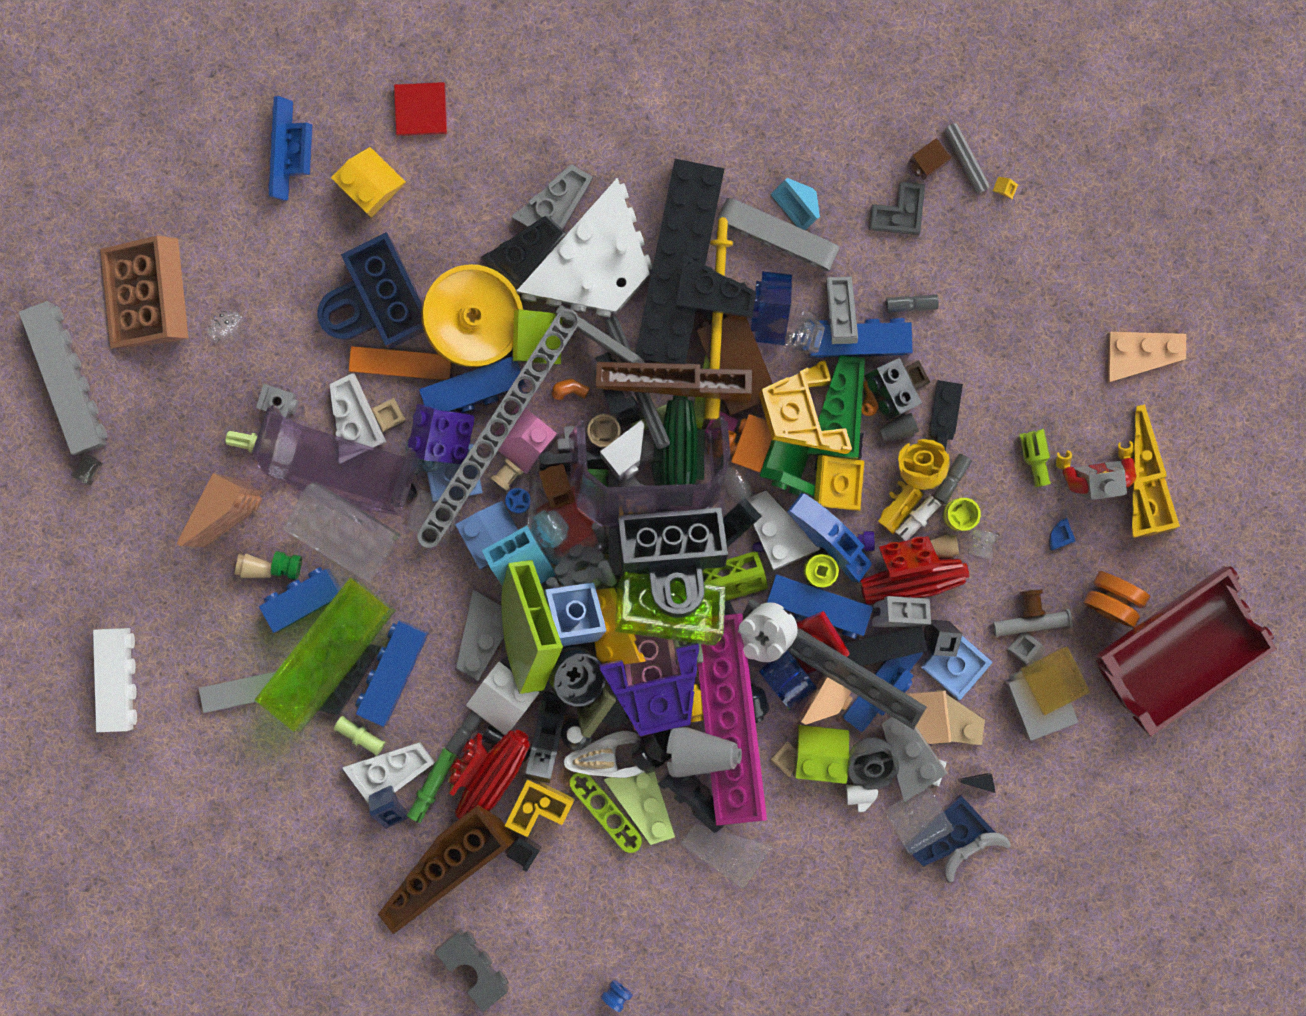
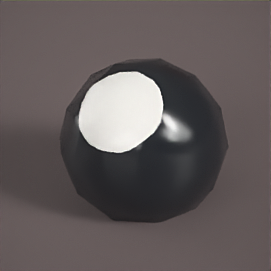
(572, 735)

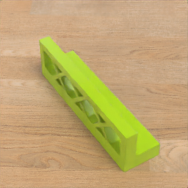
(739, 581)

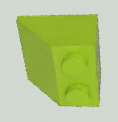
(821, 754)

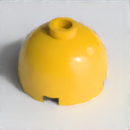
(923, 464)

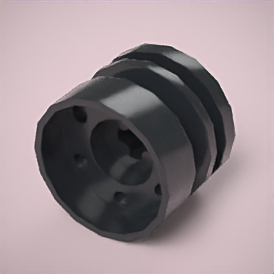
(583, 683)

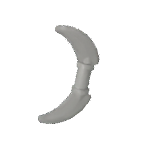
(980, 842)

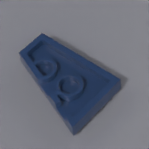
(966, 826)

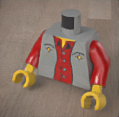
(1101, 479)

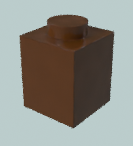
(929, 159)
(556, 486)

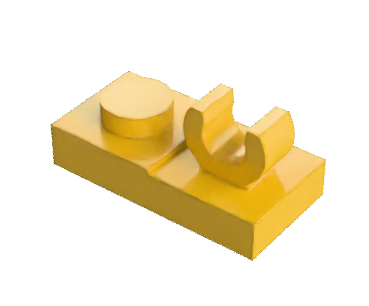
(900, 508)

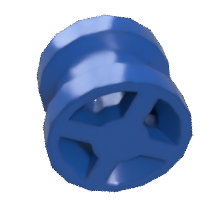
(515, 498)
(616, 996)

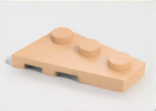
(1139, 352)

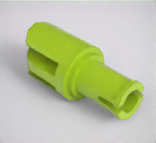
(1036, 454)

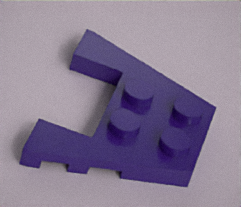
(659, 702)

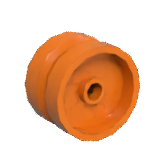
(1116, 600)

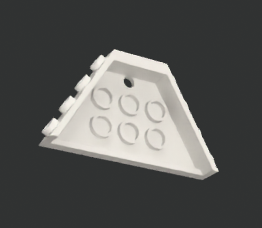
(592, 259)

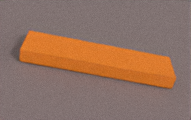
(399, 363)

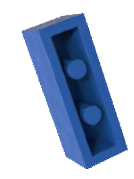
(299, 599)

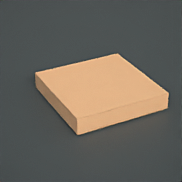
(935, 720)

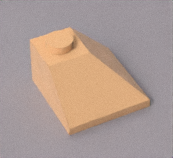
(825, 701)

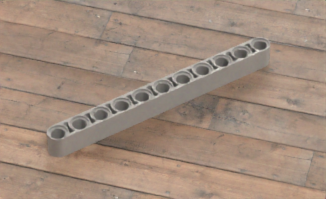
(488, 437)

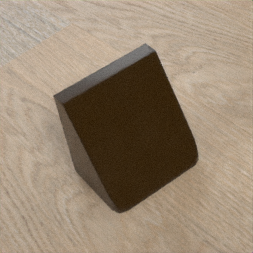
(917, 375)

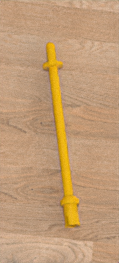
(712, 406)

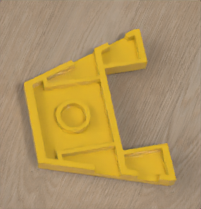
(793, 415)

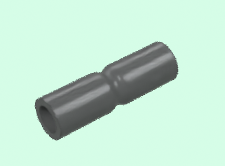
(916, 303)
(954, 475)
(464, 733)

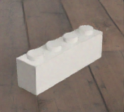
(114, 679)

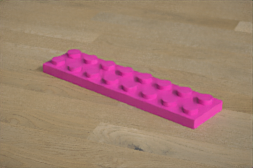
(731, 716)

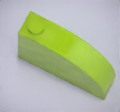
(528, 628)

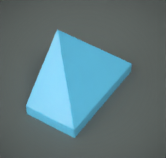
(798, 202)

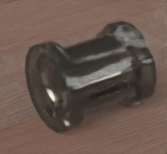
(86, 469)

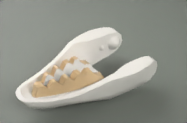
(600, 757)

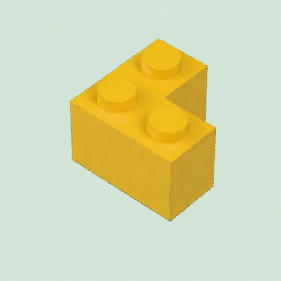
(538, 799)

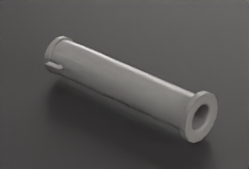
(1033, 623)

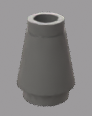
(899, 428)

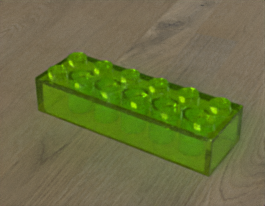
(325, 655)

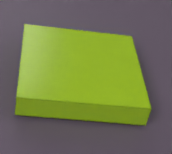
(528, 332)

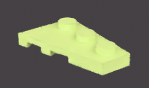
(644, 804)

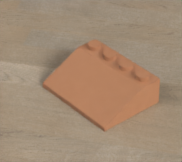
(144, 292)
(219, 509)

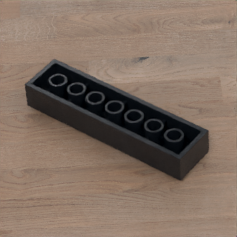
(687, 231)

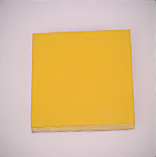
(839, 482)

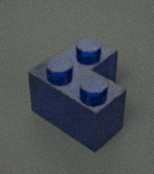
(772, 308)

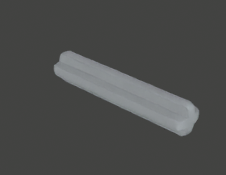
(966, 158)

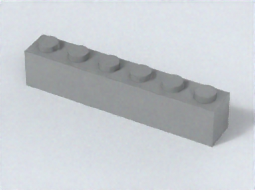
(63, 378)

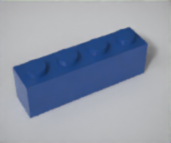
(873, 340)
(473, 387)
(808, 601)
(392, 672)

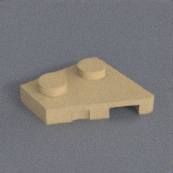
(964, 724)

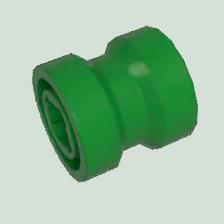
(286, 565)

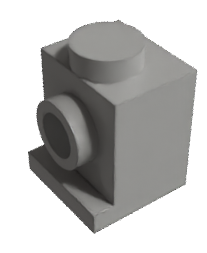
(268, 394)

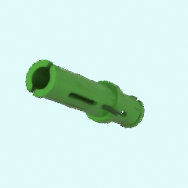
(434, 780)

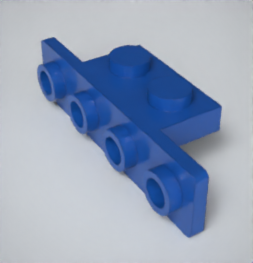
(289, 148)
(895, 673)

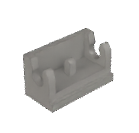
(902, 612)

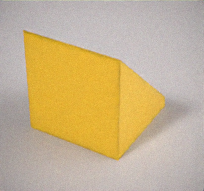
(1004, 185)

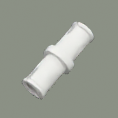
(918, 518)

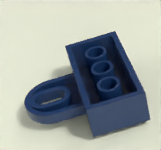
(379, 293)

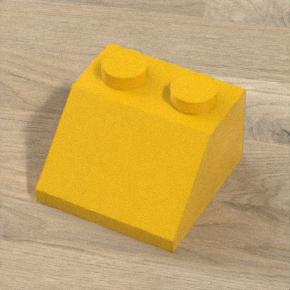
(368, 181)

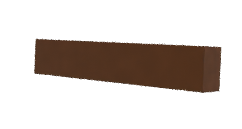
(675, 380)

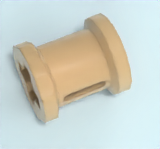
(507, 474)

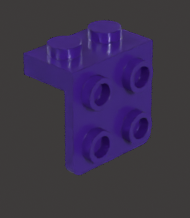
(440, 434)

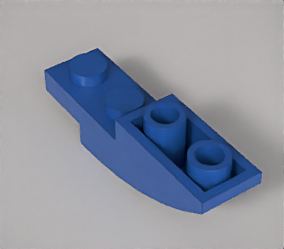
(832, 535)

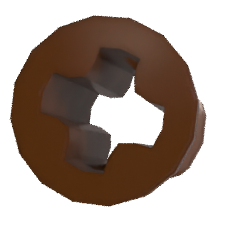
(1032, 603)

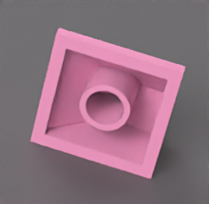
(526, 440)

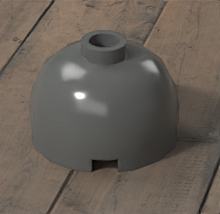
(872, 763)

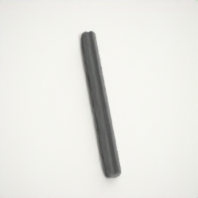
(644, 399)

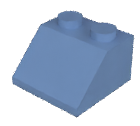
(486, 529)
(576, 613)

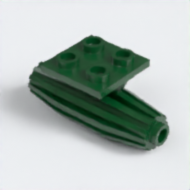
(684, 456)

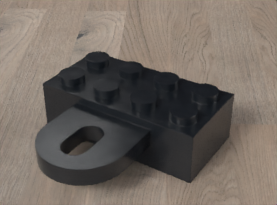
(673, 549)

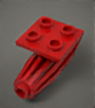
(913, 572)
(487, 773)

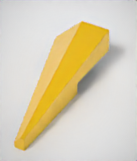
(1152, 502)

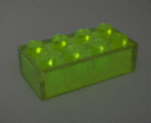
(640, 616)

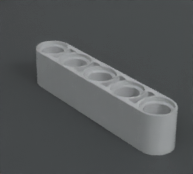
(779, 233)

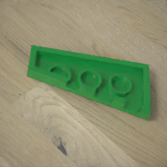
(843, 404)

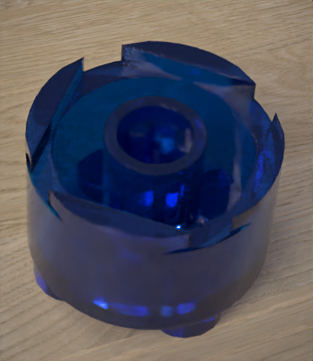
(788, 680)

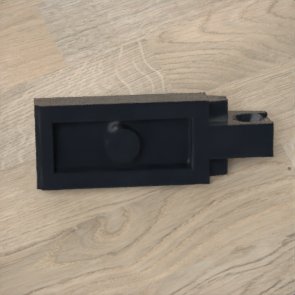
(945, 411)

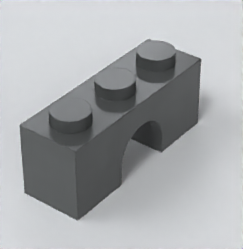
(461, 950)

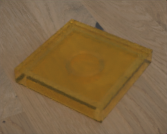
(1055, 680)

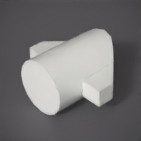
(860, 796)

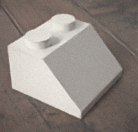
(499, 699)

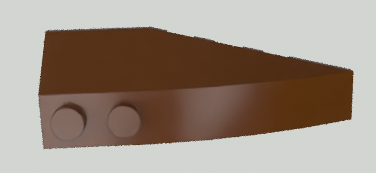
(446, 864)

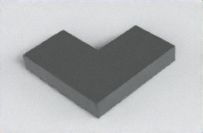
(905, 217)

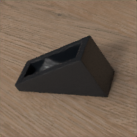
(981, 781)

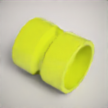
(961, 514)
(820, 570)

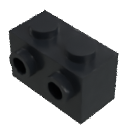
(892, 389)

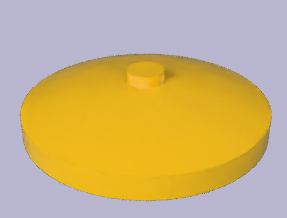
(470, 315)

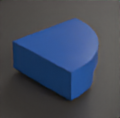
(1061, 535)

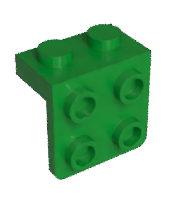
(785, 467)

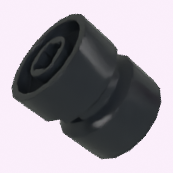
(651, 751)

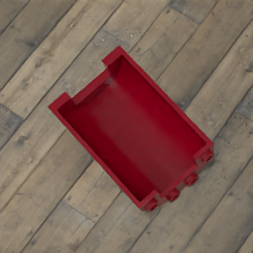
(1184, 652)

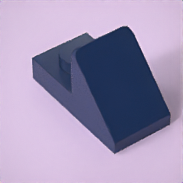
(386, 808)

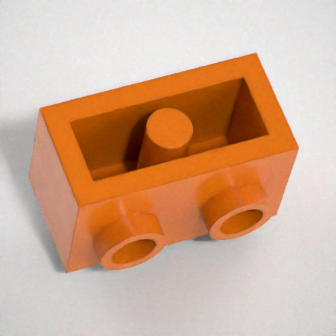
(753, 444)

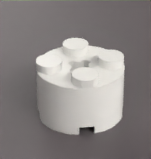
(767, 632)

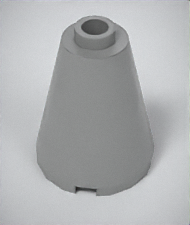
(700, 753)

